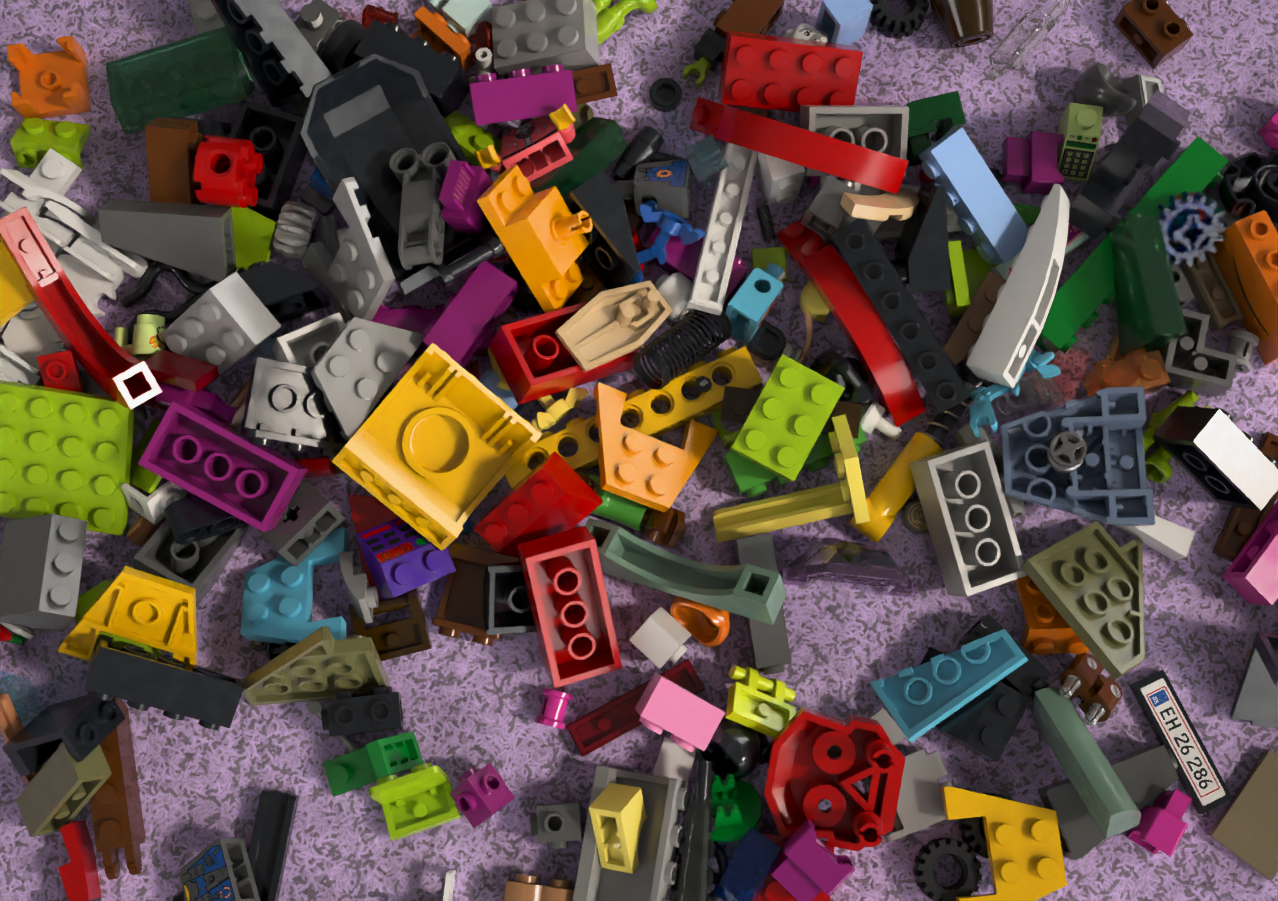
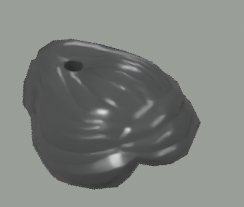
(1100, 88)

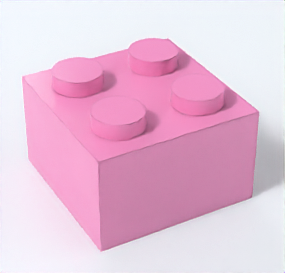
(678, 712)

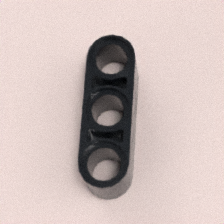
(197, 520)

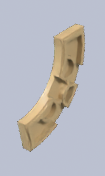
(881, 206)

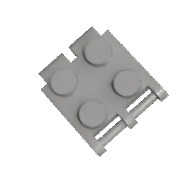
(920, 794)

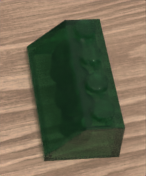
(178, 79)

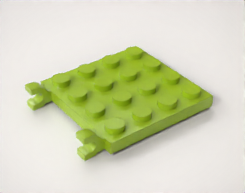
(64, 455)

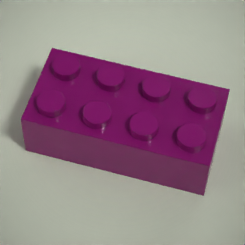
(222, 466)

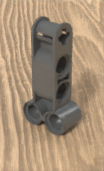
(420, 214)

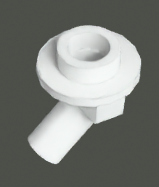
(873, 418)

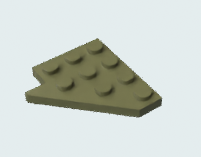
(1097, 593)

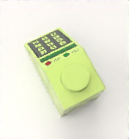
(1081, 134)

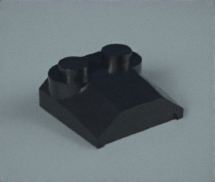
(506, 600)

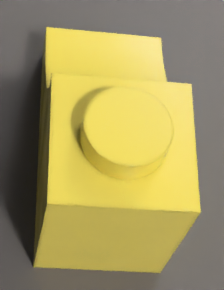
(617, 825)

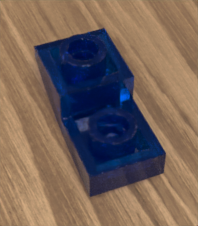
(748, 868)

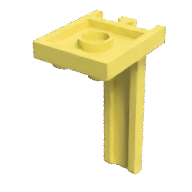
(805, 505)

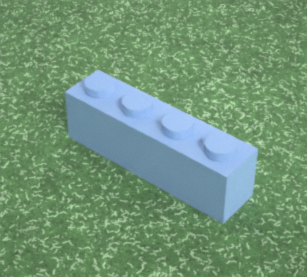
(975, 197)

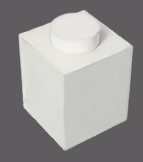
(661, 638)

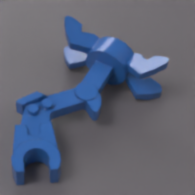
(670, 225)

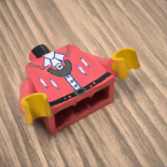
(533, 146)

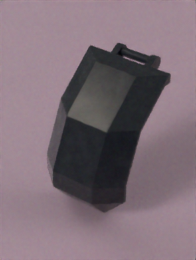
(353, 131)

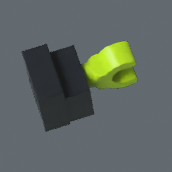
(709, 55)

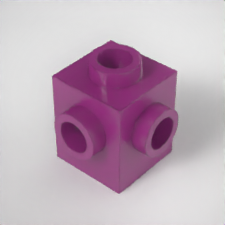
(481, 794)

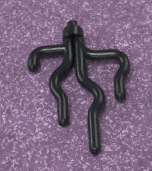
(146, 284)

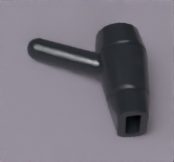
(641, 149)

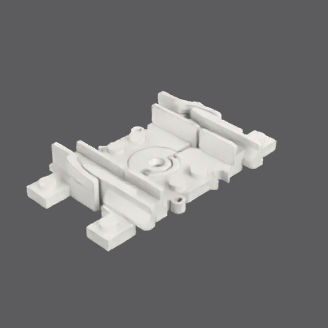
(92, 267)

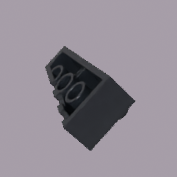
(162, 684)

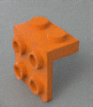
(434, 30)
(1044, 627)

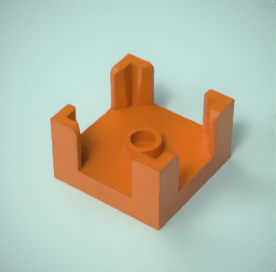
(51, 81)

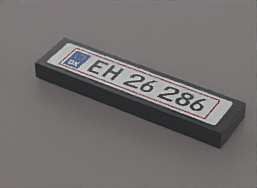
(1179, 735)

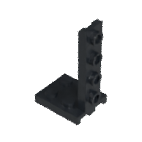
(271, 841)

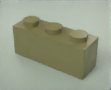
(61, 790)

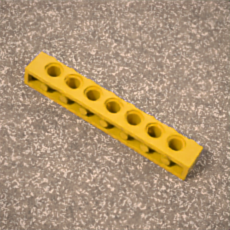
(732, 362)

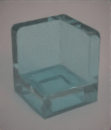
(706, 159)

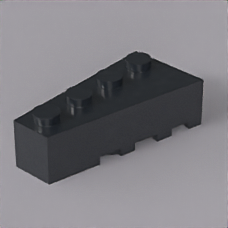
(273, 48)

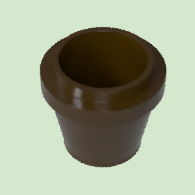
(965, 20)

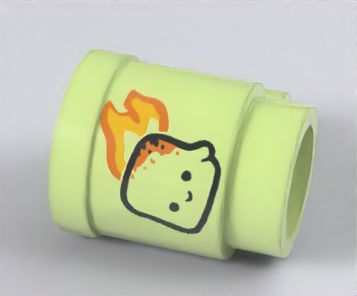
(145, 336)

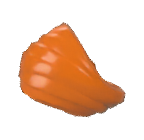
(704, 622)

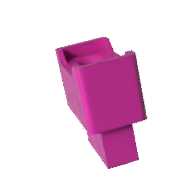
(1161, 823)

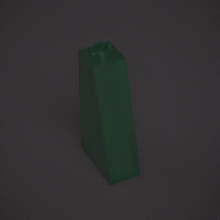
(592, 148)
(1144, 286)

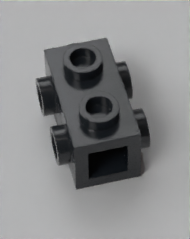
(363, 714)

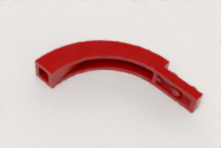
(799, 145)
(858, 320)
(109, 365)

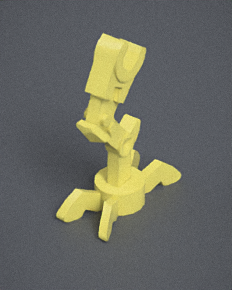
(554, 410)

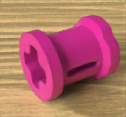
(553, 708)

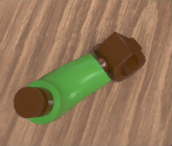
(659, 527)

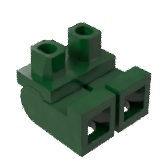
(932, 117)

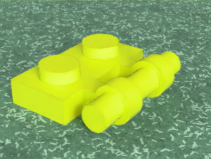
(757, 710)

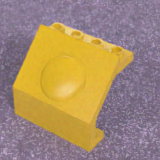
(436, 446)

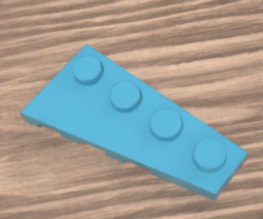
(935, 690)

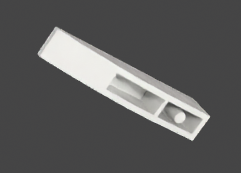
(1025, 297)

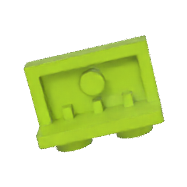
(37, 136)
(471, 136)

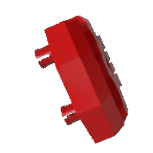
(804, 774)

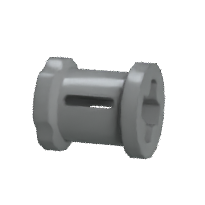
(1242, 344)

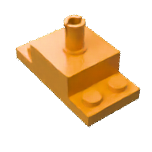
(538, 235)

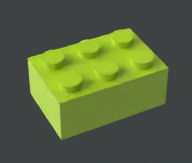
(787, 418)

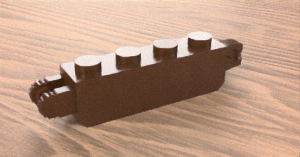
(117, 803)

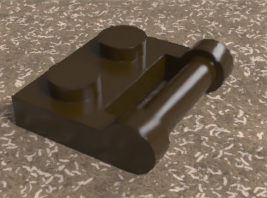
(398, 636)

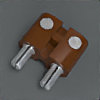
(1097, 693)

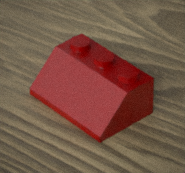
(540, 505)

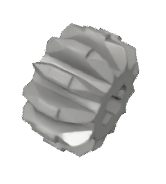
(294, 229)

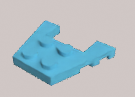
(281, 596)

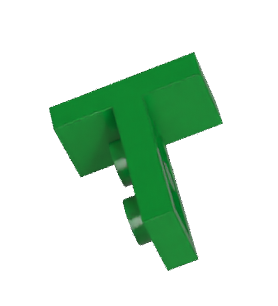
(373, 762)

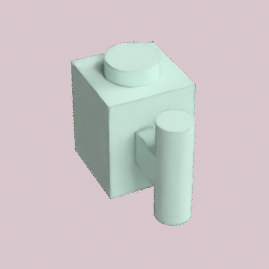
(463, 14)

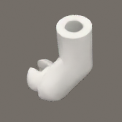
(484, 62)

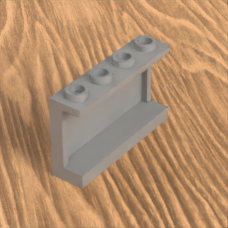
(657, 846)

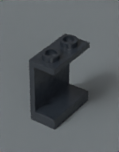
(77, 722)

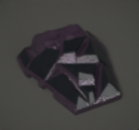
(852, 564)

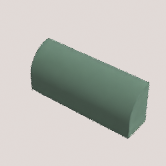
(1084, 763)

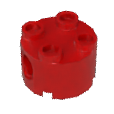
(227, 171)

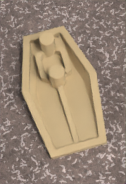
(613, 324)

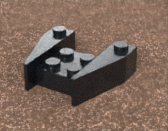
(1142, 144)

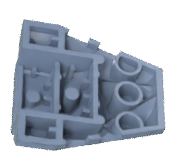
(1113, 474)

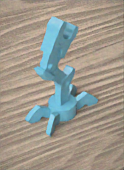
(983, 412)

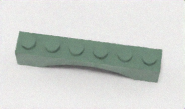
(736, 589)

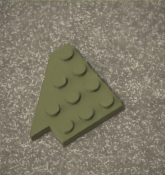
(317, 670)

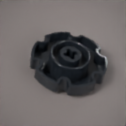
(1251, 186)

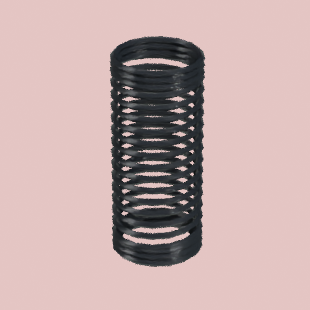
(666, 360)

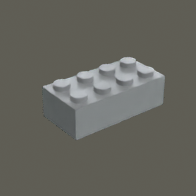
(968, 518)

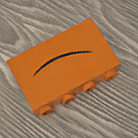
(1251, 269)

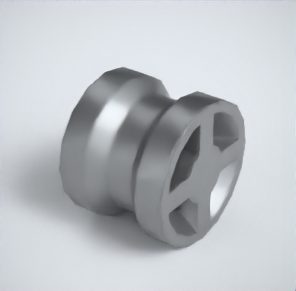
(1070, 446)

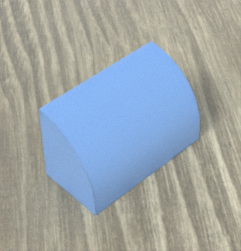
(844, 19)

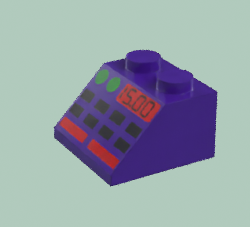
(402, 558)

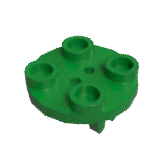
(735, 808)

